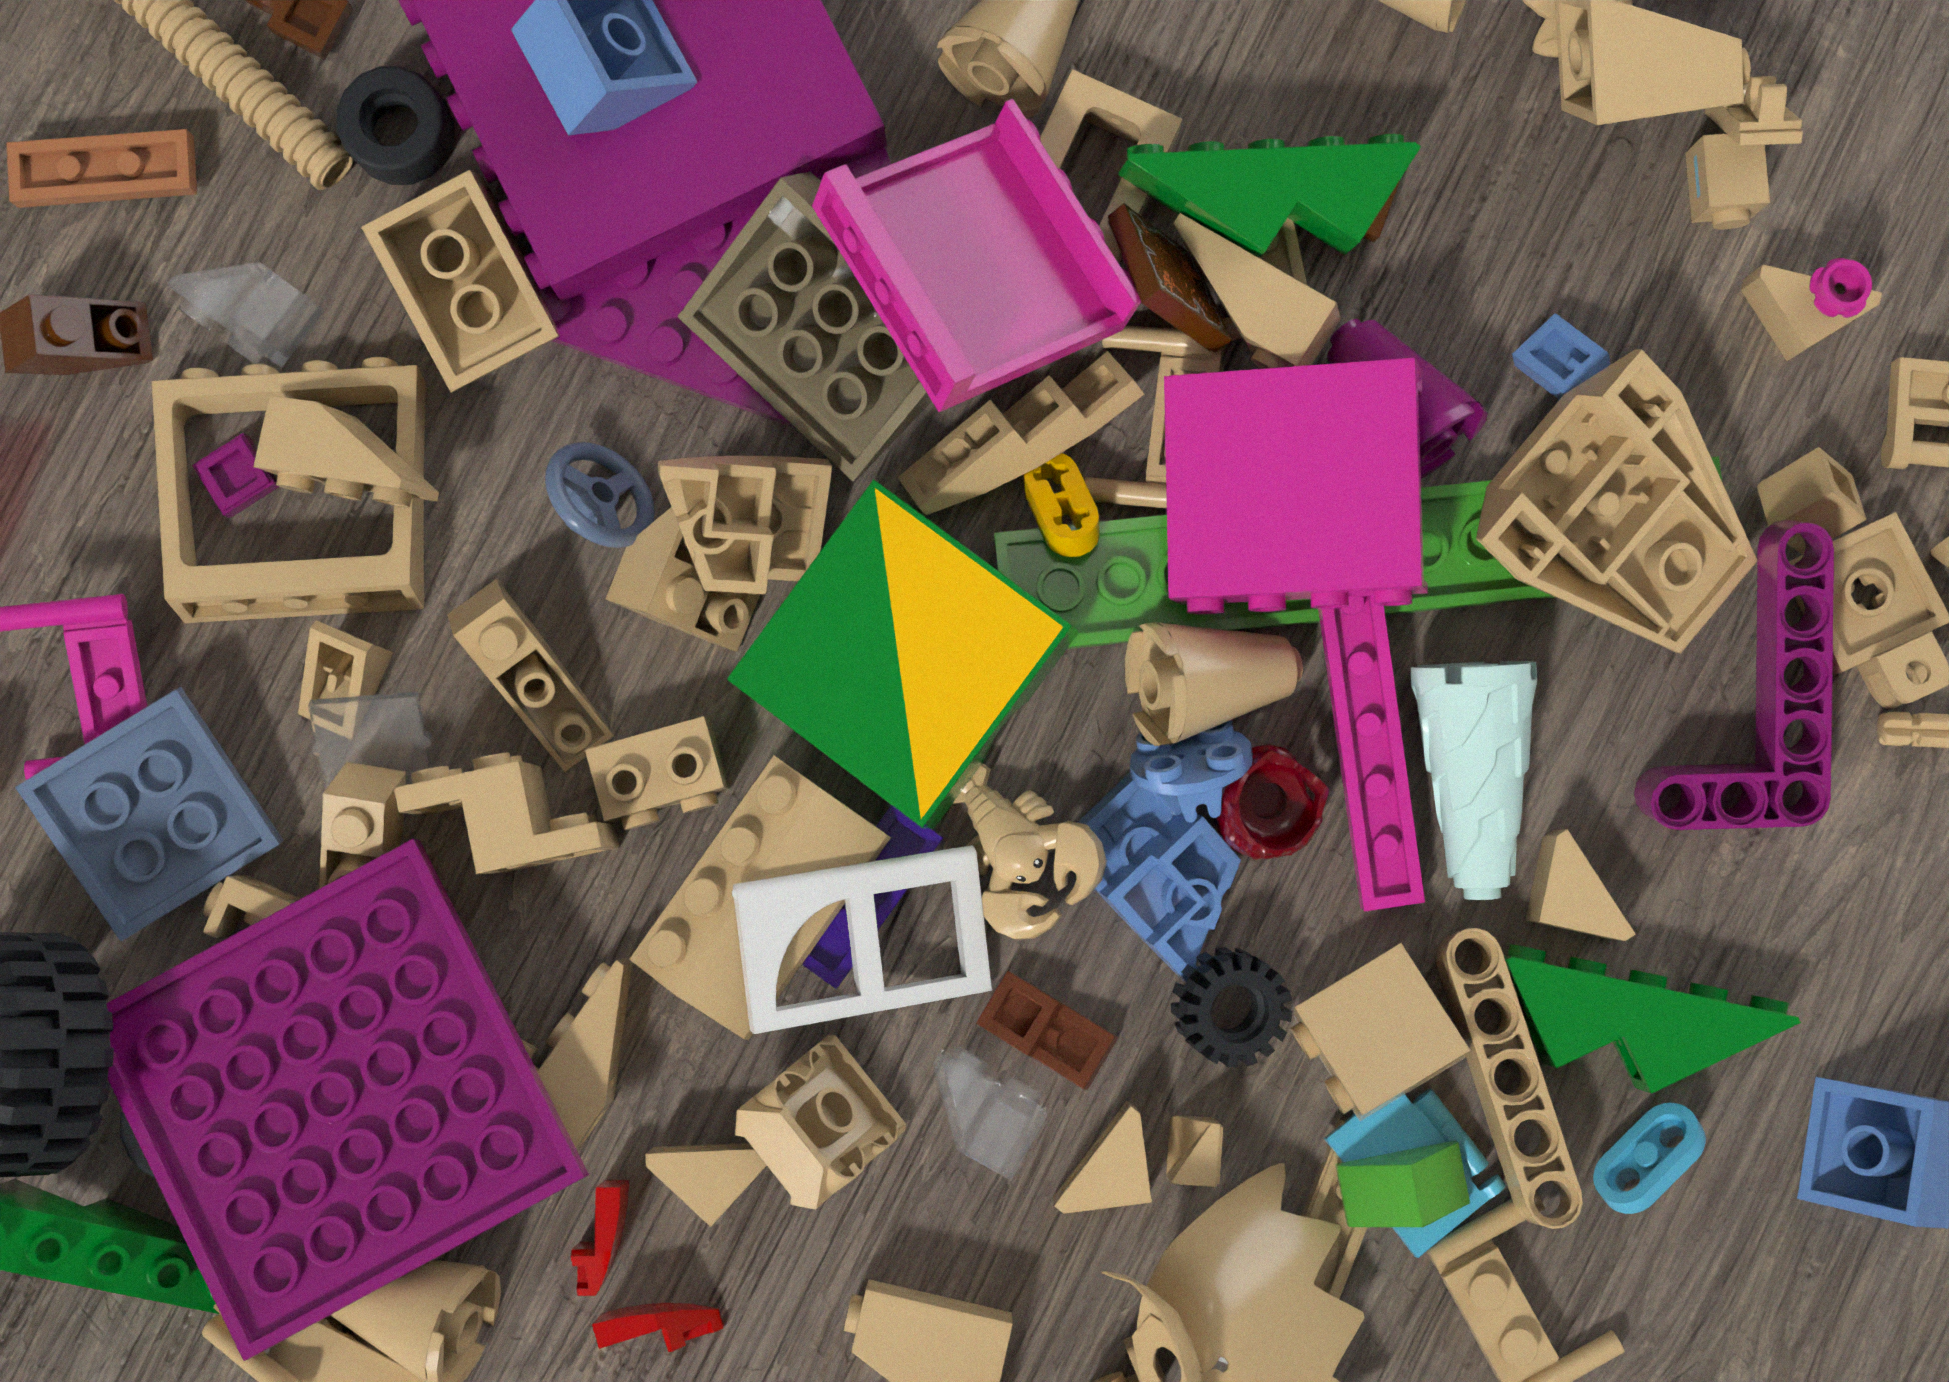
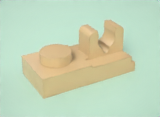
(1761, 117)

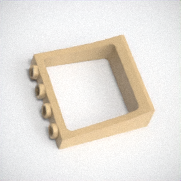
(294, 586)

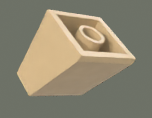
(1642, 64)

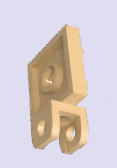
(1897, 631)

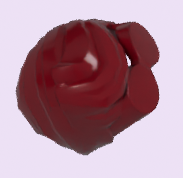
(1269, 807)

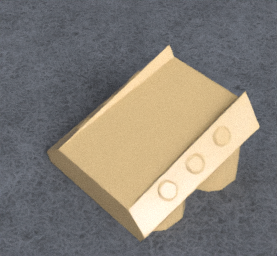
(819, 1123)

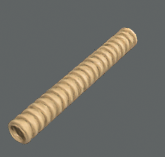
(245, 87)

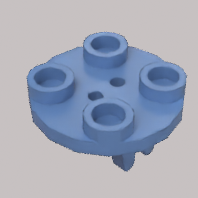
(1193, 767)

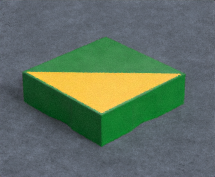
(902, 655)

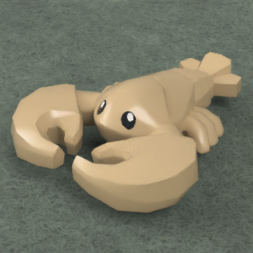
(1019, 854)

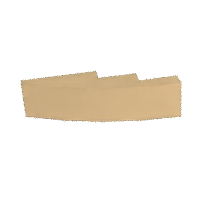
(1000, 447)

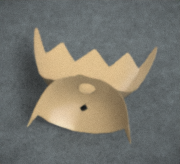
(1245, 1293)

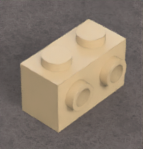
(658, 771)

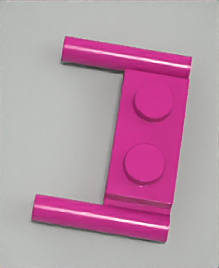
(99, 655)

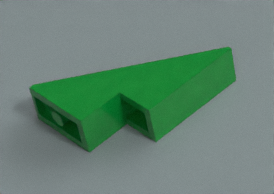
(1252, 191)
(1654, 1029)
(98, 1247)

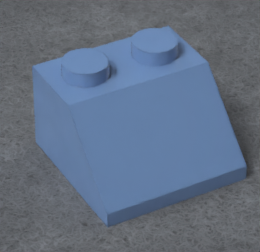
(602, 60)
(1877, 1153)

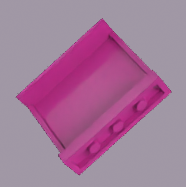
(978, 258)
(1294, 486)

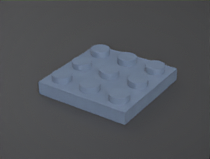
(150, 814)

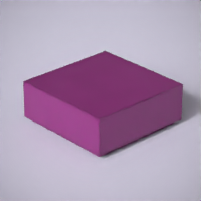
(232, 478)

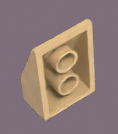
(462, 279)

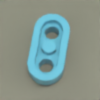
(1645, 1156)

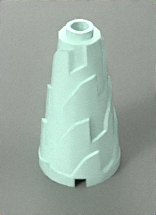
(1477, 752)

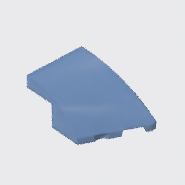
(1161, 870)

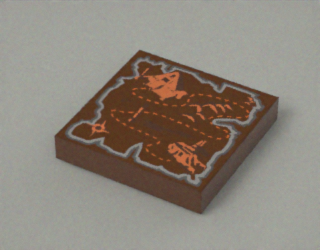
(1168, 279)

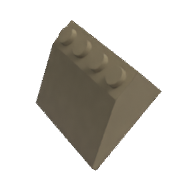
(806, 332)

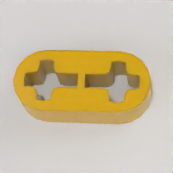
(1072, 500)

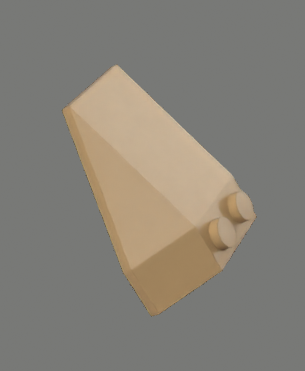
(1620, 508)

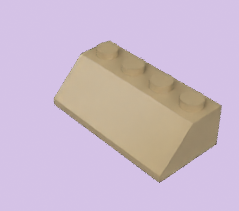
(775, 831)

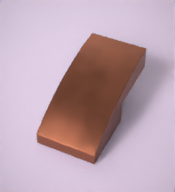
(1047, 1030)

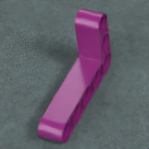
(1776, 703)

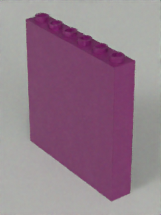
(765, 106)

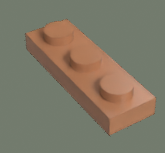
(101, 168)

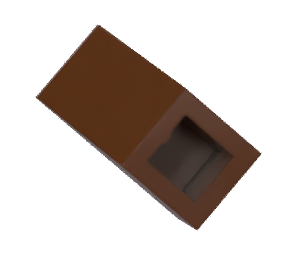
(73, 335)

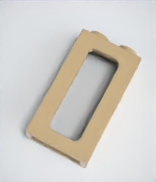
(1117, 113)

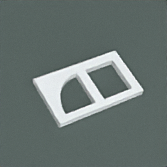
(776, 908)

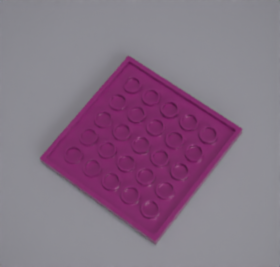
(334, 1098)

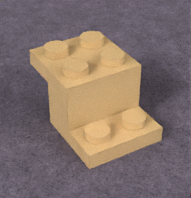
(505, 814)

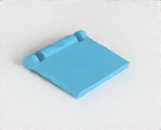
(1411, 1126)

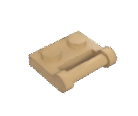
(1916, 397)

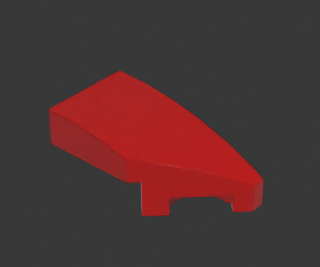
(596, 1258)
(676, 1320)

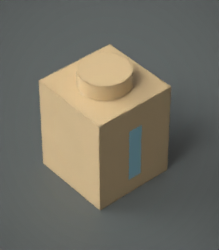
(1726, 181)

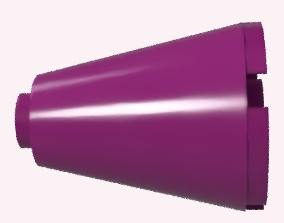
(1443, 406)

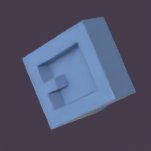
(1560, 357)

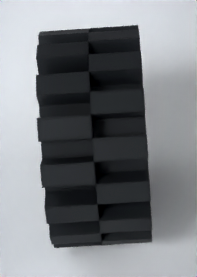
(1259, 1025)

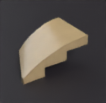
(748, 516)

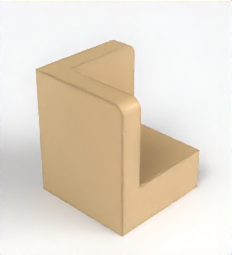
(1813, 492)

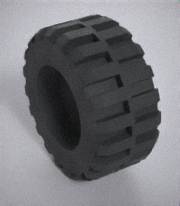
(50, 1052)

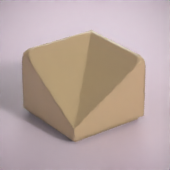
(1194, 1151)

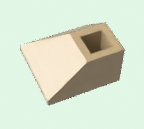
(663, 585)

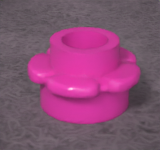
(1855, 281)

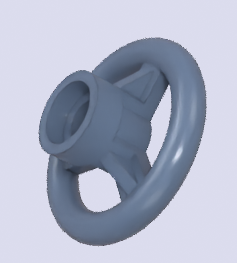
(592, 501)

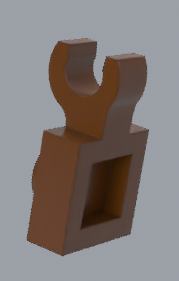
(306, 23)

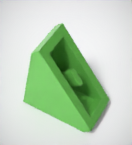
(1403, 1187)

